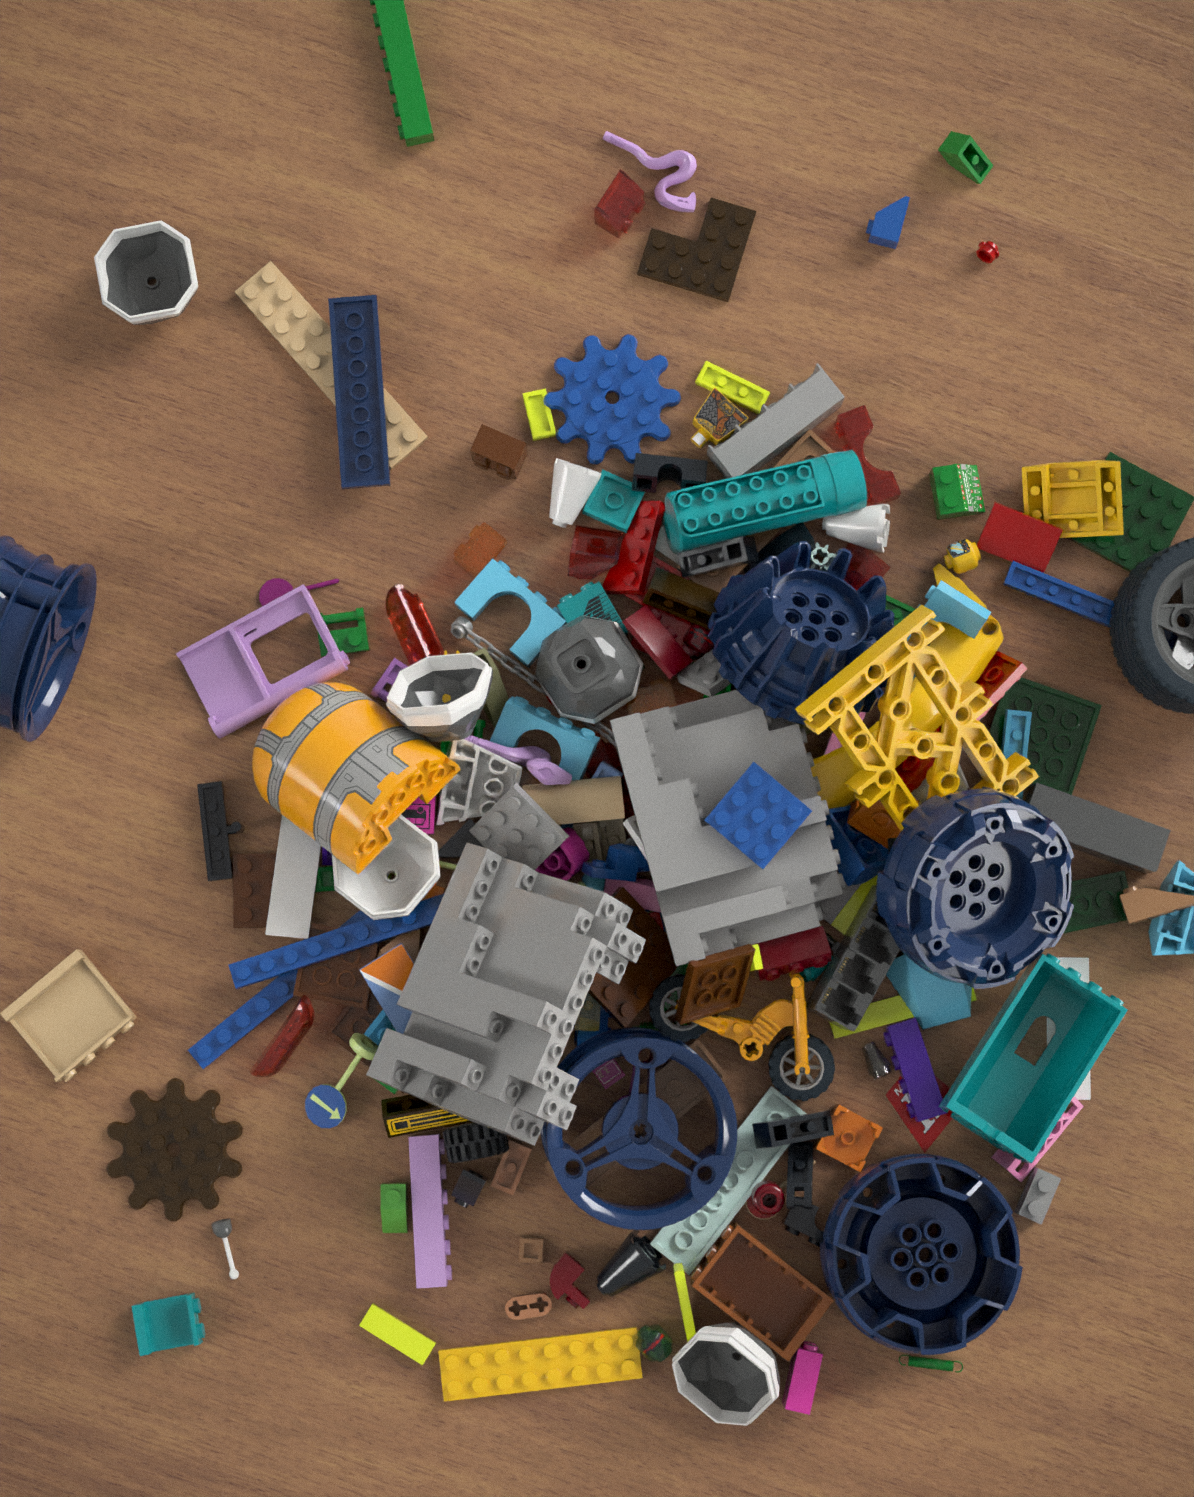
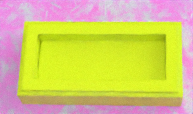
(539, 415)

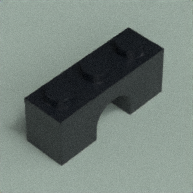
(653, 469)
(803, 1221)

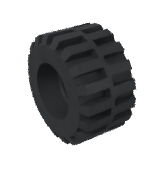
(473, 1142)

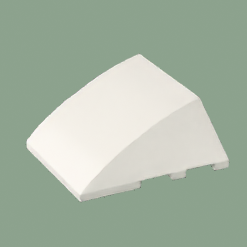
(477, 785)

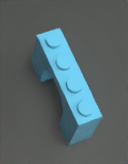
(497, 582)
(955, 609)
(575, 743)

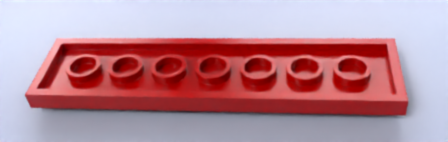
(995, 680)

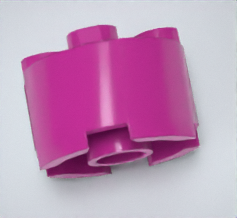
(566, 859)

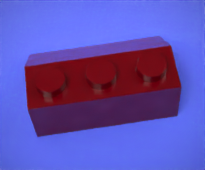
(658, 641)
(794, 953)

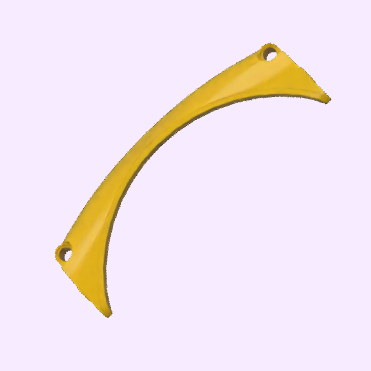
(964, 659)

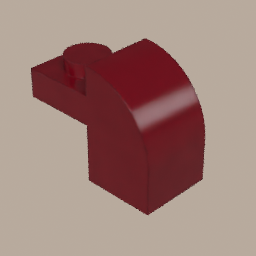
(562, 1278)

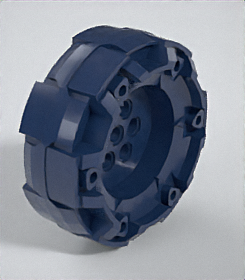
(1002, 928)
(868, 1233)

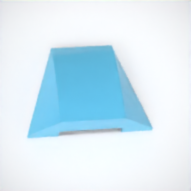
(1174, 931)
(927, 996)

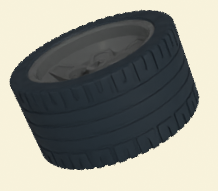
(1139, 625)

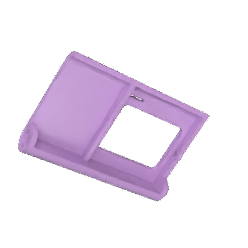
(231, 676)

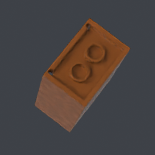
(760, 1290)

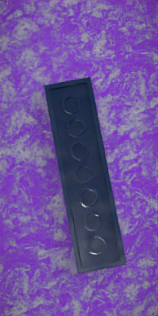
(359, 392)

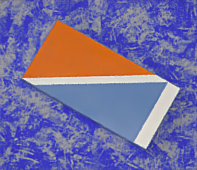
(387, 979)

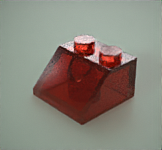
(619, 205)

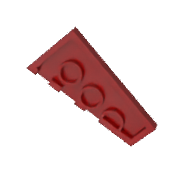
(636, 551)

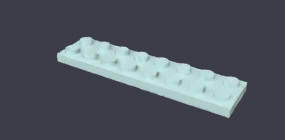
(694, 1236)

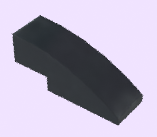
(782, 542)

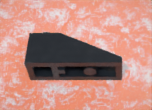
(718, 556)
(792, 1129)

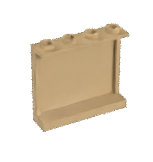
(70, 1015)

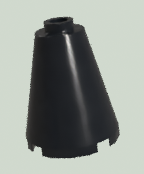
(630, 1265)

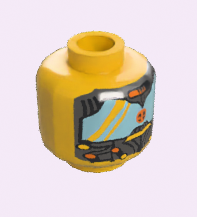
(962, 556)

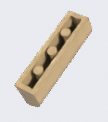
(580, 800)

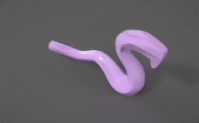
(683, 159)
(532, 757)

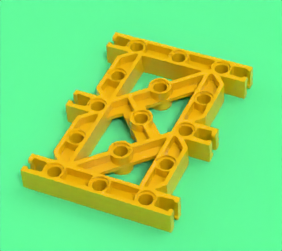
(899, 661)

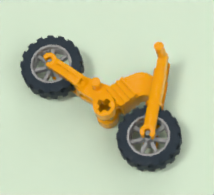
(760, 1031)

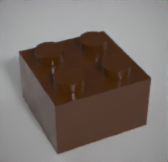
(498, 452)

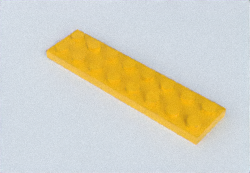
(540, 1364)

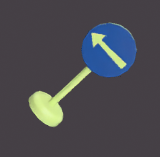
(326, 1103)

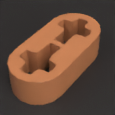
(528, 1312)

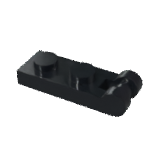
(800, 1174)

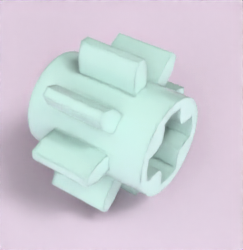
(823, 553)

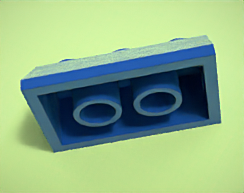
(858, 853)

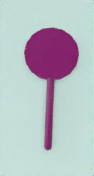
(278, 587)

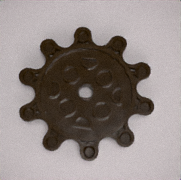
(201, 1145)

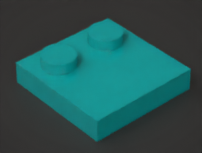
(613, 501)

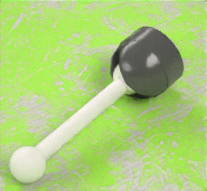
(222, 1229)

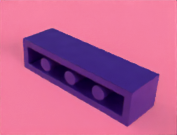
(915, 1069)

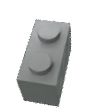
(1037, 1195)

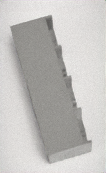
(777, 426)

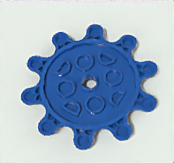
(606, 424)

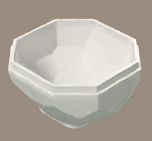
(413, 860)

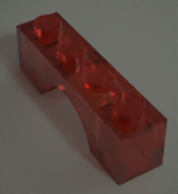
(854, 428)

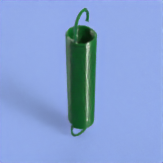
(931, 1363)

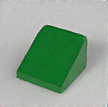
(324, 880)

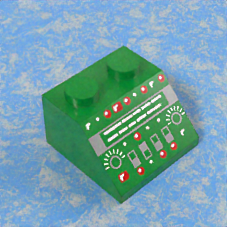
(956, 491)

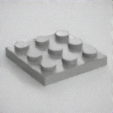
(519, 829)

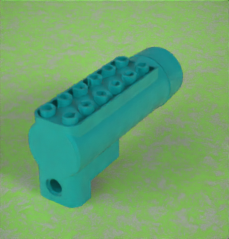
(764, 501)

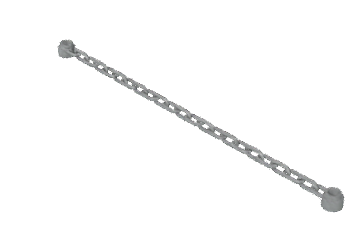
(462, 627)

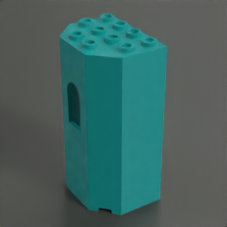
(1021, 1102)

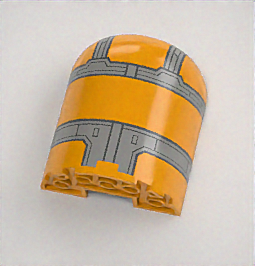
(344, 769)

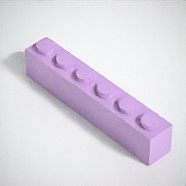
(428, 1211)

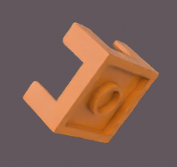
(874, 821)
(851, 1138)

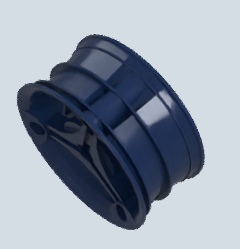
(41, 634)
(657, 1139)

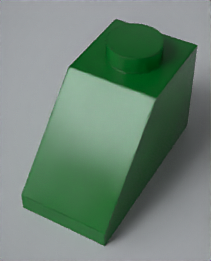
(965, 156)

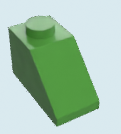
(394, 1207)

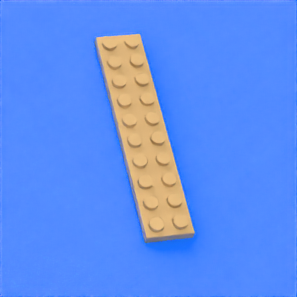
(309, 343)

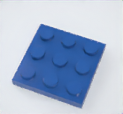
(758, 815)

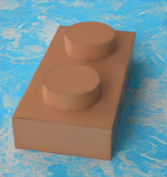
(511, 1167)

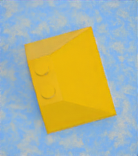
(1076, 496)

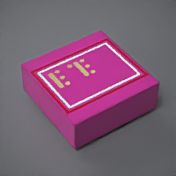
(608, 1073)

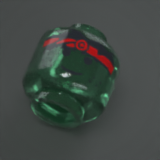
(654, 1342)

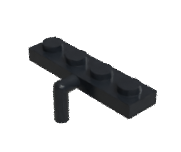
(216, 831)

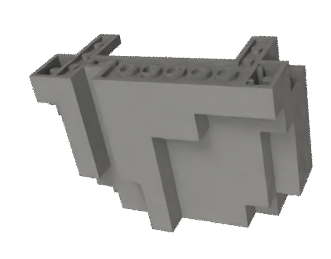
(707, 889)
(503, 994)

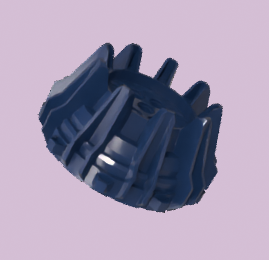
(795, 628)

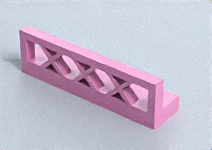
(1010, 1163)

